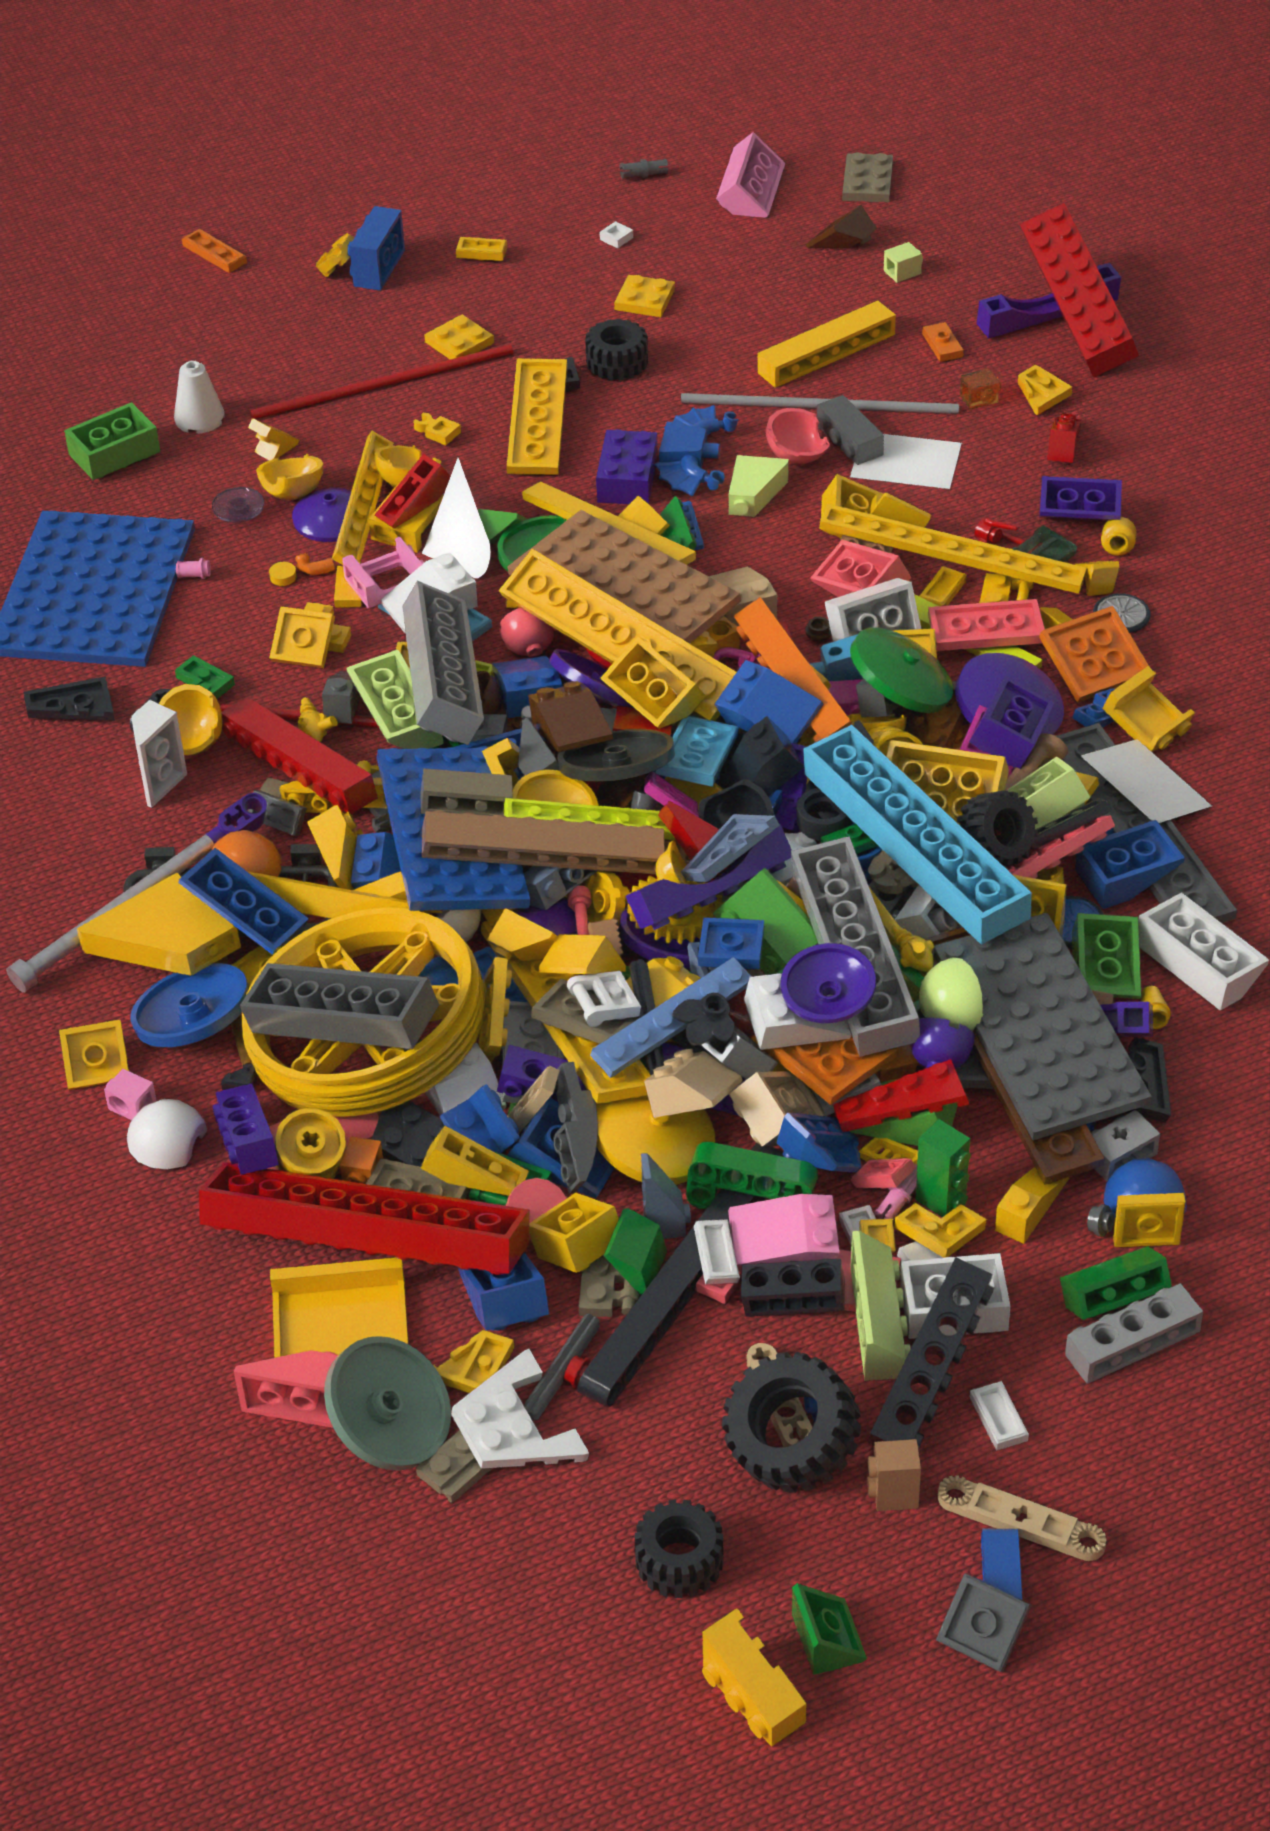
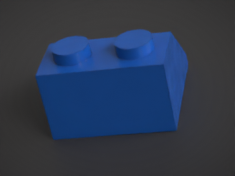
(374, 858)

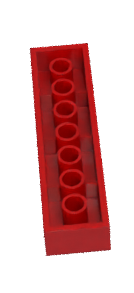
(1079, 290)

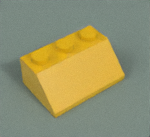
(652, 685)

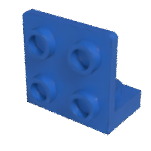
(483, 1121)

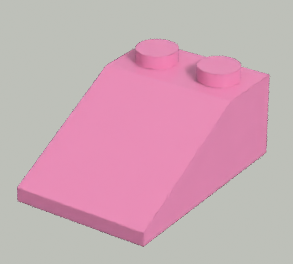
(784, 1230)

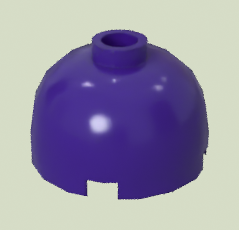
(941, 1043)

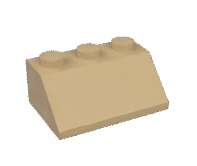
(689, 1083)

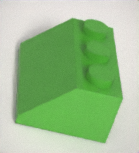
(786, 925)

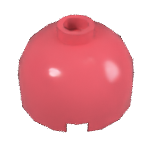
(525, 633)

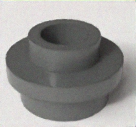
(1100, 1220)

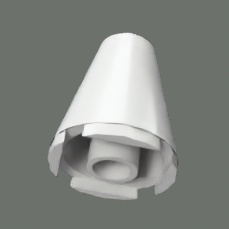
(196, 400)

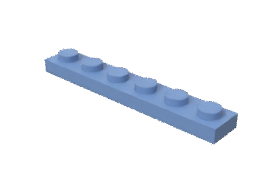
(659, 1026)

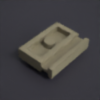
(451, 1468)

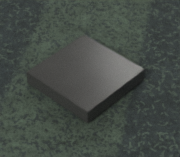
(983, 1622)

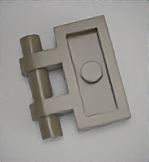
(599, 1292)

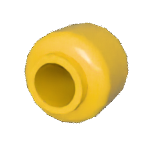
(1118, 536)

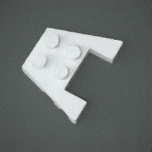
(500, 1426)

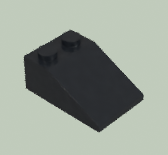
(763, 758)

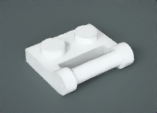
(613, 993)

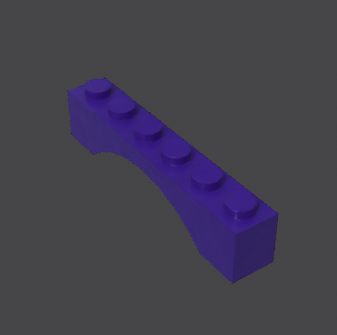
(1004, 314)
(665, 898)

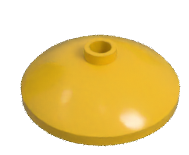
(553, 787)

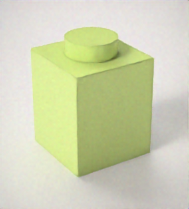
(903, 262)

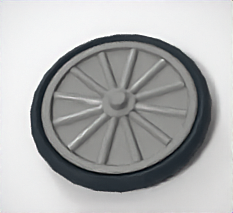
(1131, 610)

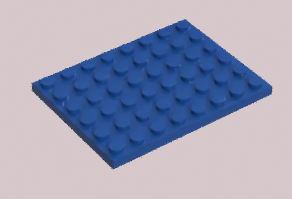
(93, 588)

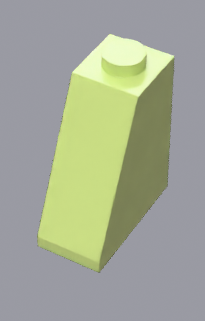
(755, 483)

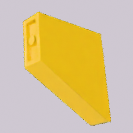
(161, 930)

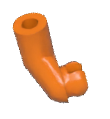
(313, 568)

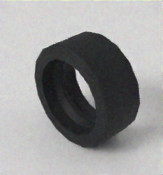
(814, 827)

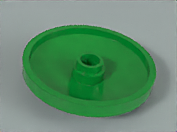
(524, 536)
(901, 670)

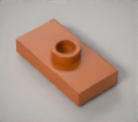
(942, 342)

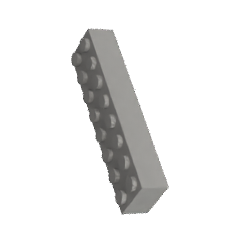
(442, 663)
(846, 914)

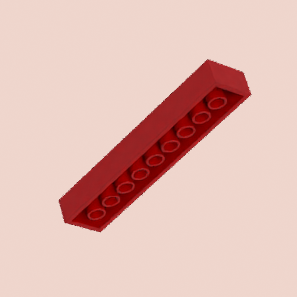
(365, 1218)

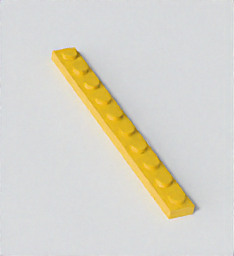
(953, 548)

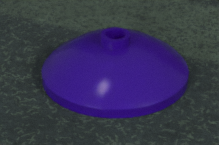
(321, 514)
(828, 971)

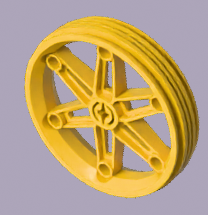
(399, 1074)

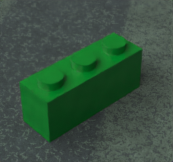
(942, 1168)
(1115, 1282)

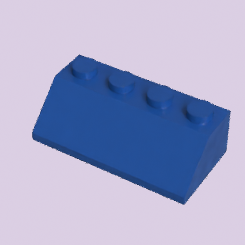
(244, 901)

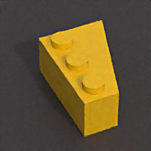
(749, 1681)

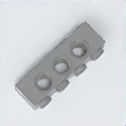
(1133, 1333)

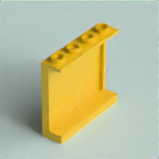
(337, 1305)

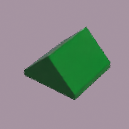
(825, 1629)

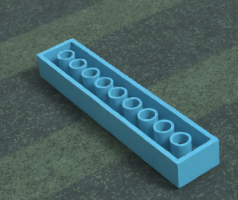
(918, 834)

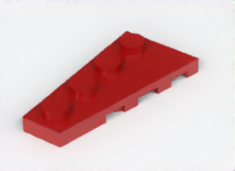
(899, 1098)

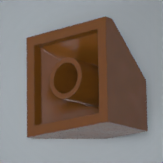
(845, 231)

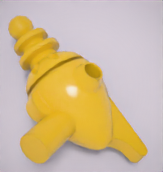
(314, 722)
(913, 949)

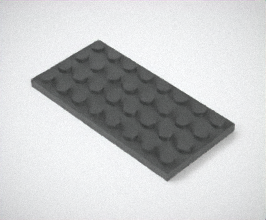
(1047, 1030)

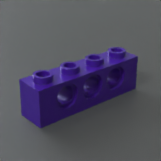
(523, 1068)
(245, 1129)

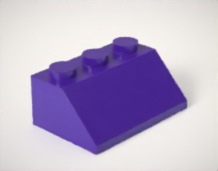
(1080, 498)

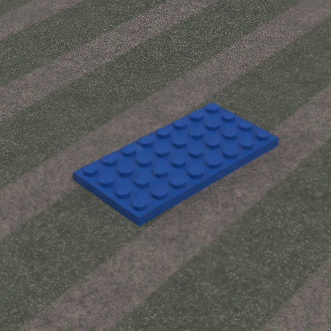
(441, 882)

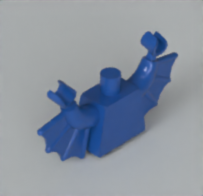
(686, 446)

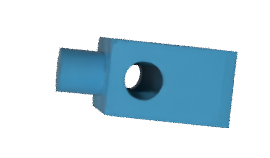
(837, 661)

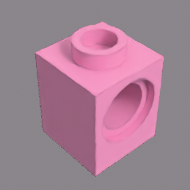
(129, 1094)

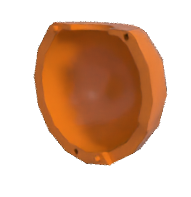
(251, 852)

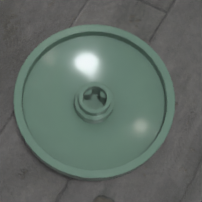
(387, 1403)

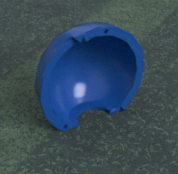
(1141, 1178)

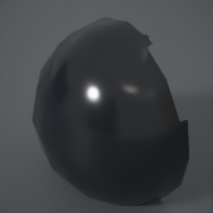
(740, 798)

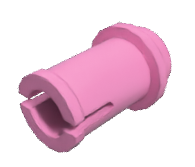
(193, 568)

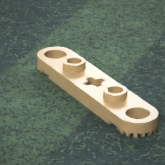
(1042, 1523)

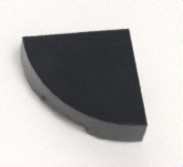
(240, 1077)

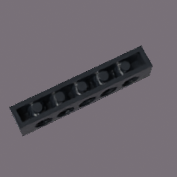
(961, 1280)

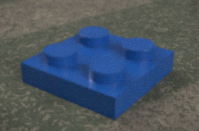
(731, 938)

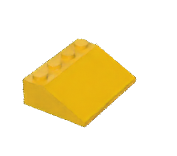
(949, 774)

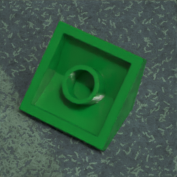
(636, 1249)

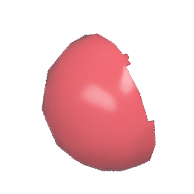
(795, 436)

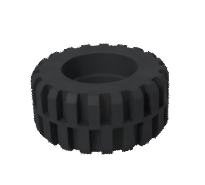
(763, 1393)

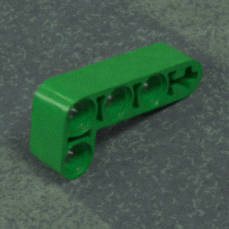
(745, 1172)

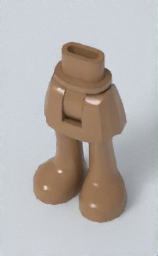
(1045, 749)

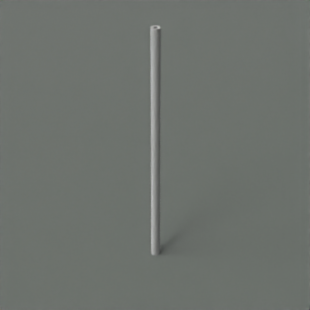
(793, 402)

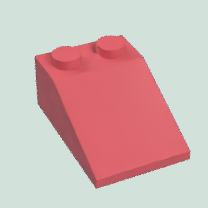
(857, 567)
(286, 1387)

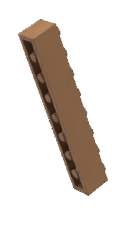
(541, 842)

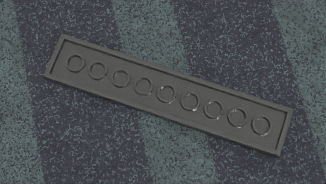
(1189, 877)

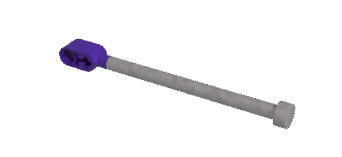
(25, 974)

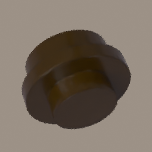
(818, 629)

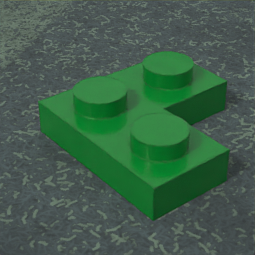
(201, 673)

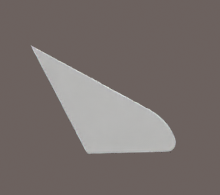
(459, 527)

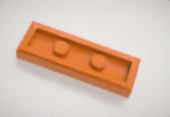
(214, 250)

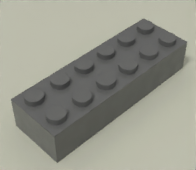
(340, 1005)

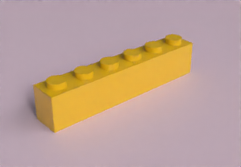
(826, 344)

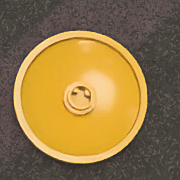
(630, 1130)

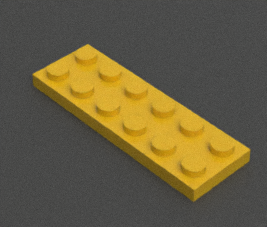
(537, 416)

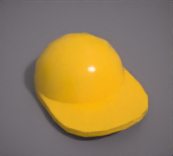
(670, 865)

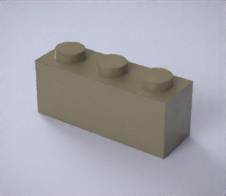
(464, 792)

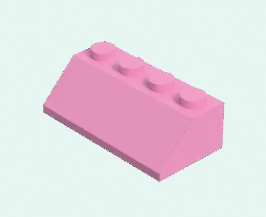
(751, 178)

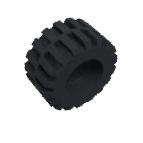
(616, 349)
(1015, 823)
(681, 1572)

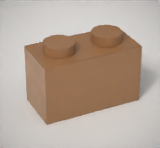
(894, 1475)

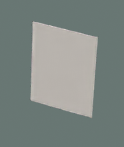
(912, 462)
(1146, 781)

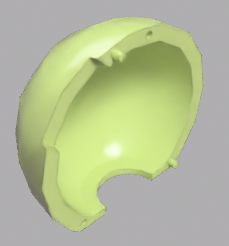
(952, 994)

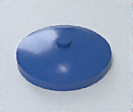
(188, 1007)

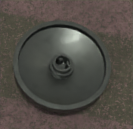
(625, 756)

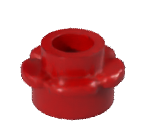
(575, 1370)

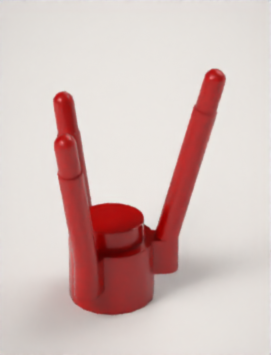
(990, 532)

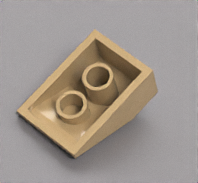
(750, 586)
(767, 1099)

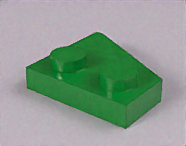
(679, 524)

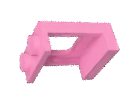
(360, 575)

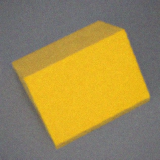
(581, 955)

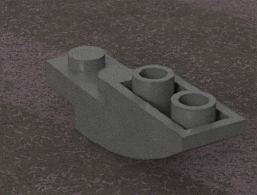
(578, 1134)

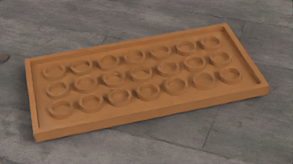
(637, 575)

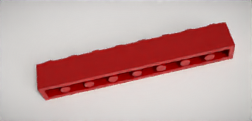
(299, 755)

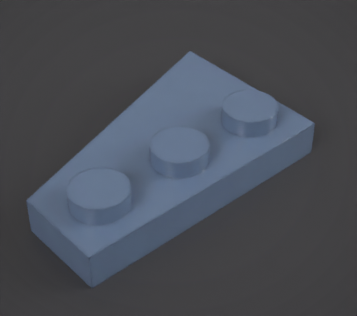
(728, 844)

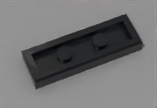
(1071, 821)

